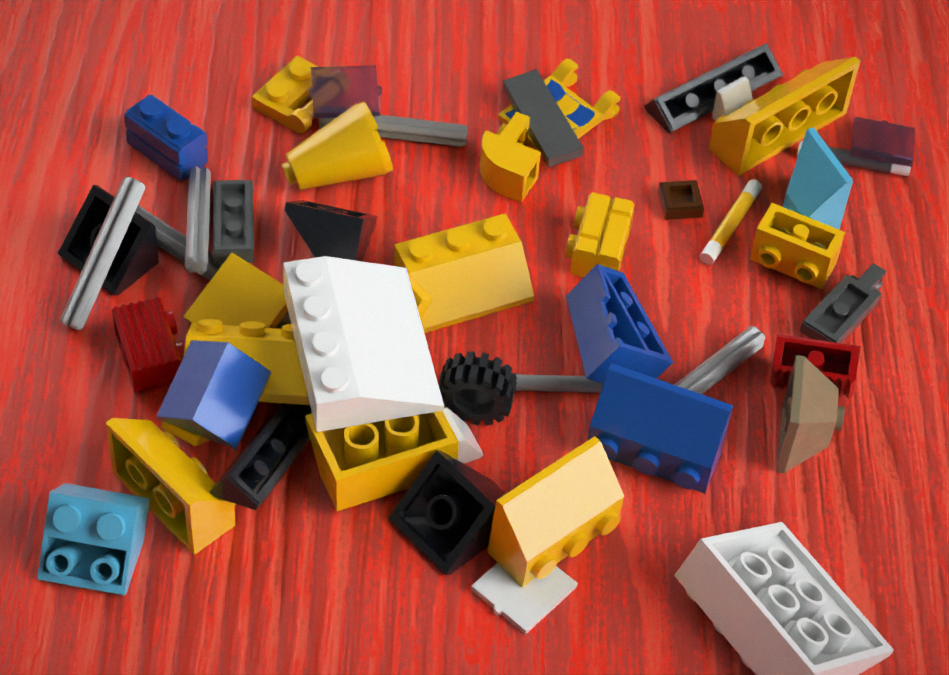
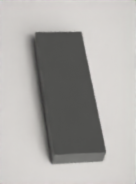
(547, 122)
(233, 220)

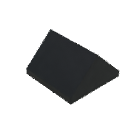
(136, 252)

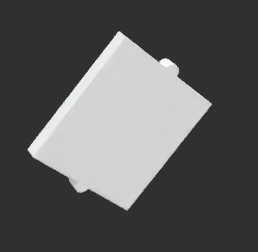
(526, 604)

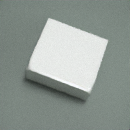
(731, 97)
(468, 447)

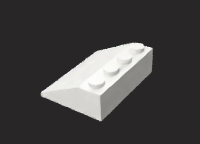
(359, 342)
(779, 605)

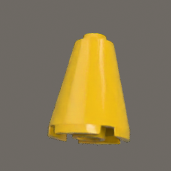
(339, 152)

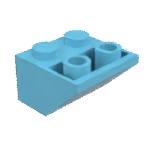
(92, 538)

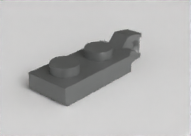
(845, 306)

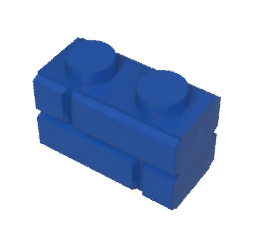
(166, 137)

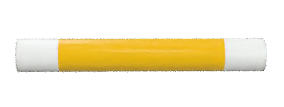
(730, 222)

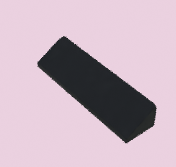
(698, 95)
(265, 457)

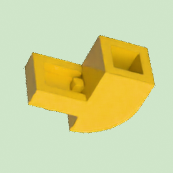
(507, 162)

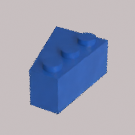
(613, 327)

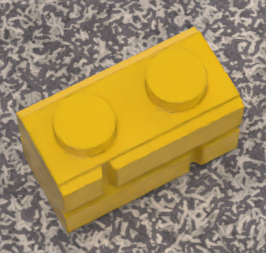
(601, 233)

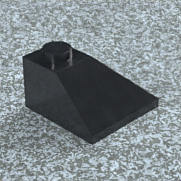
(332, 229)
(448, 512)

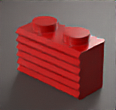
(148, 343)
(833, 359)

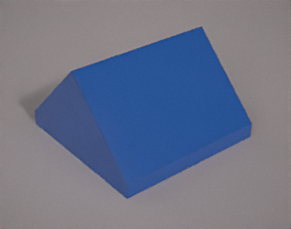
(214, 392)

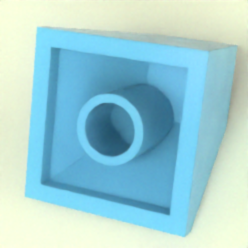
(818, 183)

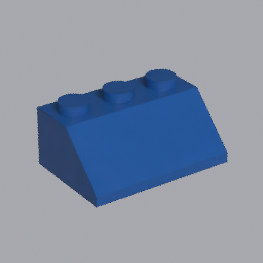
(660, 427)

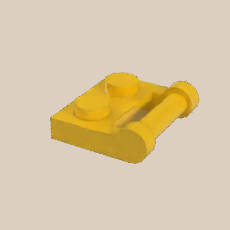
(285, 94)

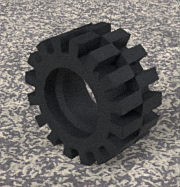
(477, 388)

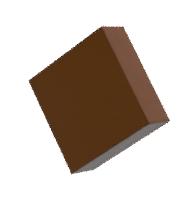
(680, 200)

